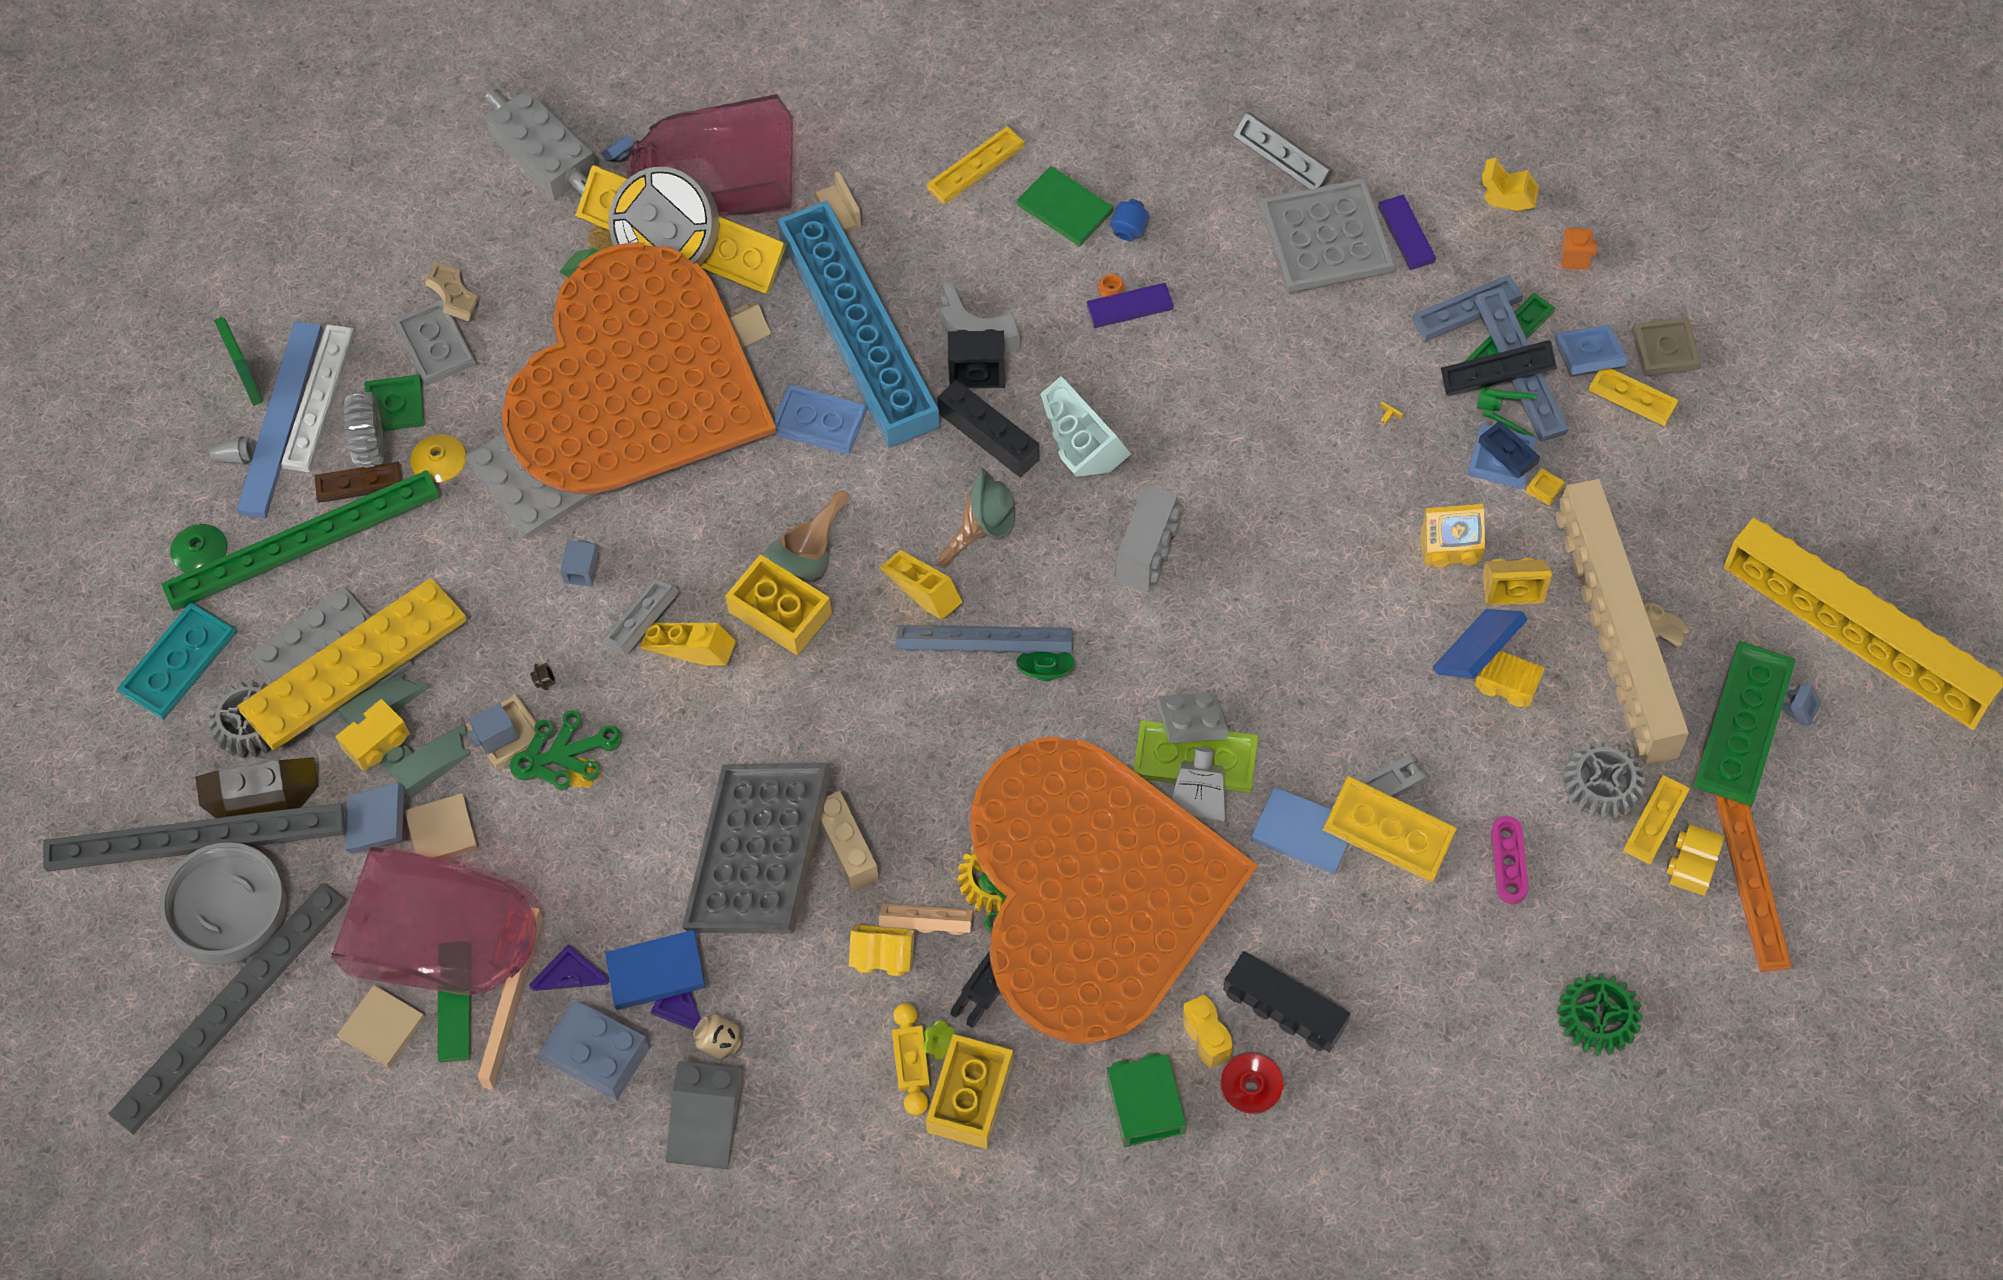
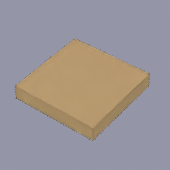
(524, 729)
(441, 828)
(381, 1026)

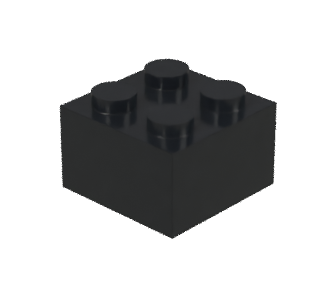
(977, 358)

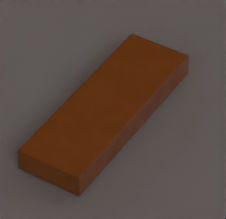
(356, 481)

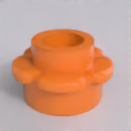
(1110, 281)

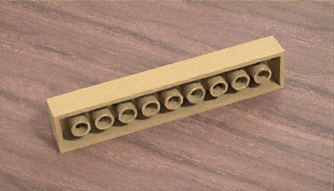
(1622, 623)

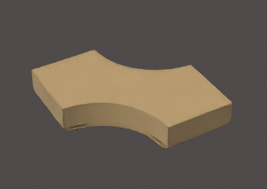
(456, 298)

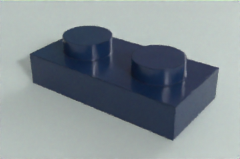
(1509, 449)

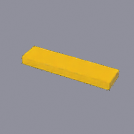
(975, 165)

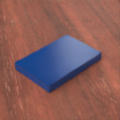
(1480, 643)
(655, 970)

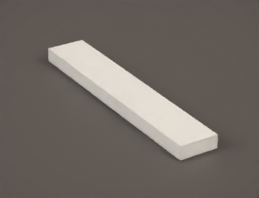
(318, 398)

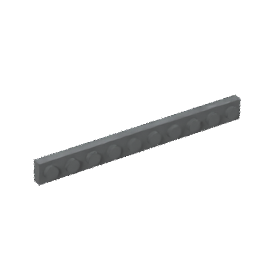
(190, 836)
(226, 1009)

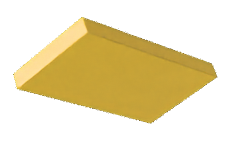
(1389, 829)

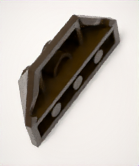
(257, 787)

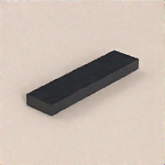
(1499, 368)

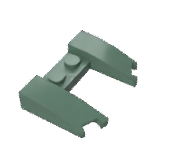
(409, 769)

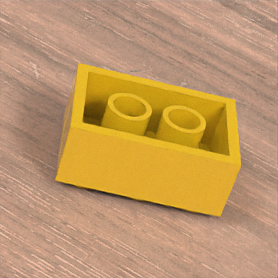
(778, 604)
(969, 1091)

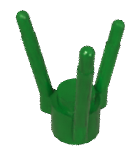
(1492, 400)

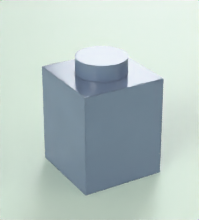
(579, 563)
(492, 729)

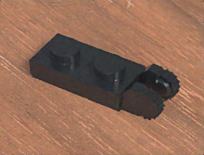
(980, 989)

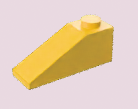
(923, 584)

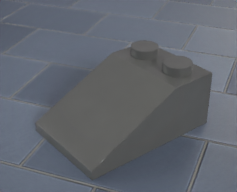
(703, 1114)

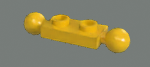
(910, 1059)

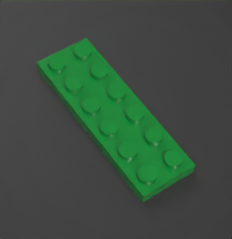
(1744, 723)

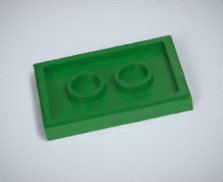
(1065, 206)
(238, 360)

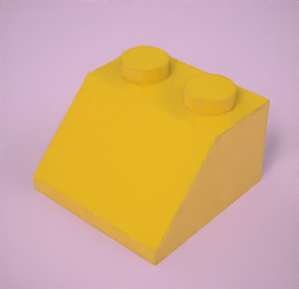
(1516, 581)

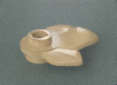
(1666, 624)

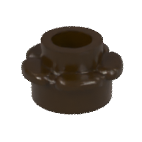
(542, 676)

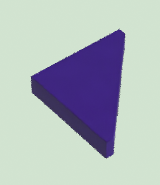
(568, 971)
(678, 1009)

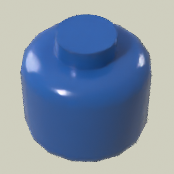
(1129, 220)

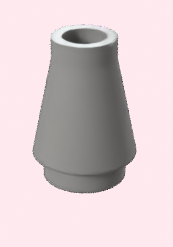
(233, 451)

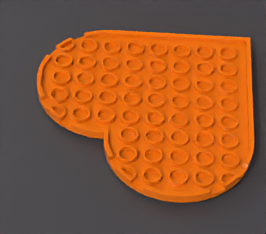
(637, 376)
(1099, 885)

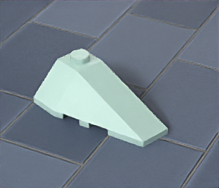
(1082, 437)

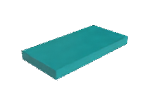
(176, 660)

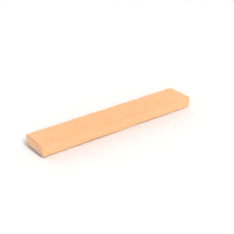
(504, 1019)

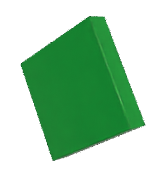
(398, 401)

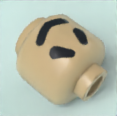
(717, 1036)

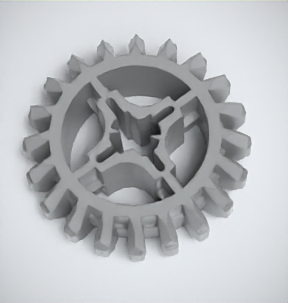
(364, 429)
(226, 713)
(1588, 794)

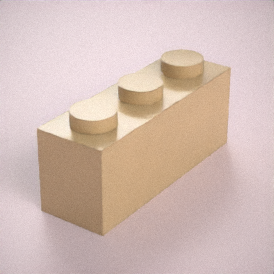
(847, 842)

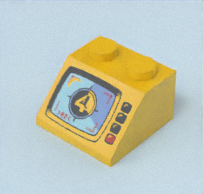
(1453, 535)

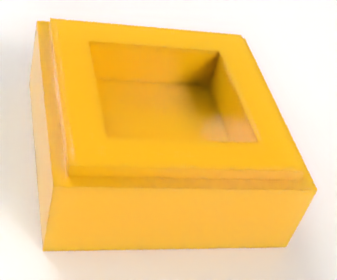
(1545, 486)

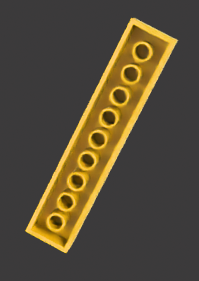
(1864, 623)

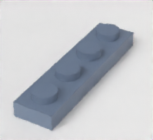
(1460, 309)

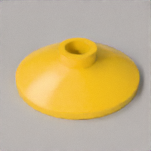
(443, 466)

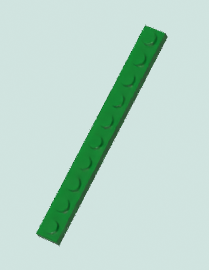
(299, 540)

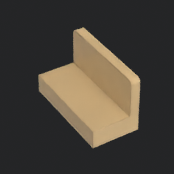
(842, 204)
(748, 323)

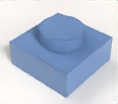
(618, 149)

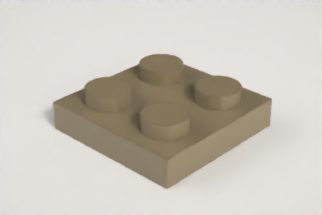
(1666, 346)

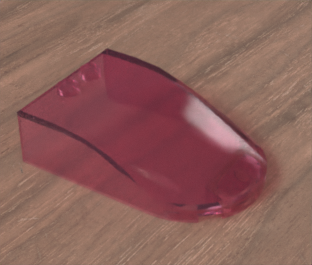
(732, 148)
(433, 925)

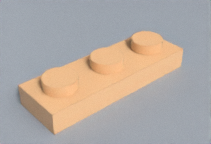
(926, 918)

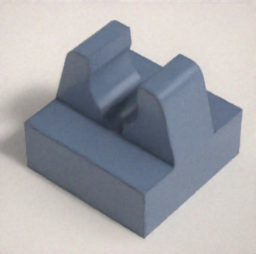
(1804, 704)

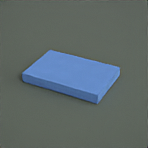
(819, 419)
(1295, 829)

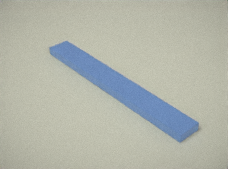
(279, 420)

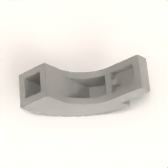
(955, 318)

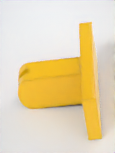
(1390, 412)

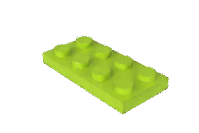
(1162, 760)

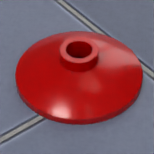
(1252, 1069)

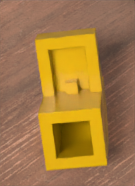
(1509, 191)

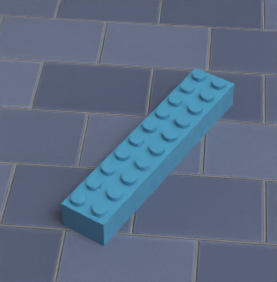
(858, 324)

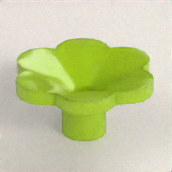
(938, 1039)

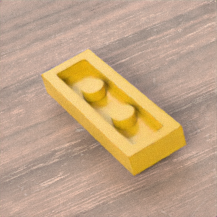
(1634, 395)
(1656, 819)

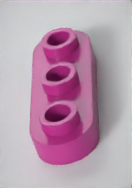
(1512, 849)

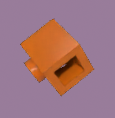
(1578, 248)

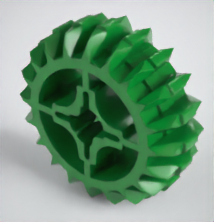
(1574, 1014)

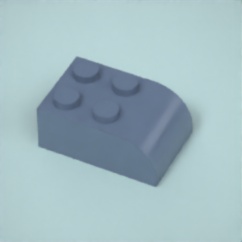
(594, 1049)

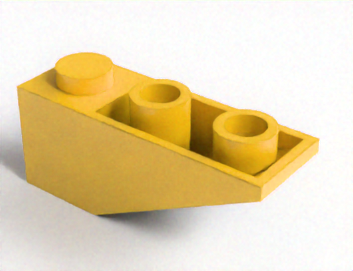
(693, 642)

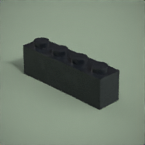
(988, 428)
(1286, 1002)

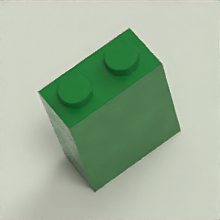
(1145, 1099)

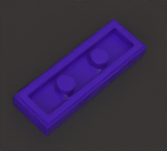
(1406, 232)
(1129, 305)

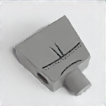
(1201, 786)

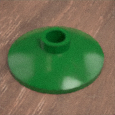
(212, 546)
(1045, 665)

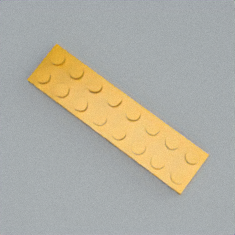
(739, 250)
(351, 664)

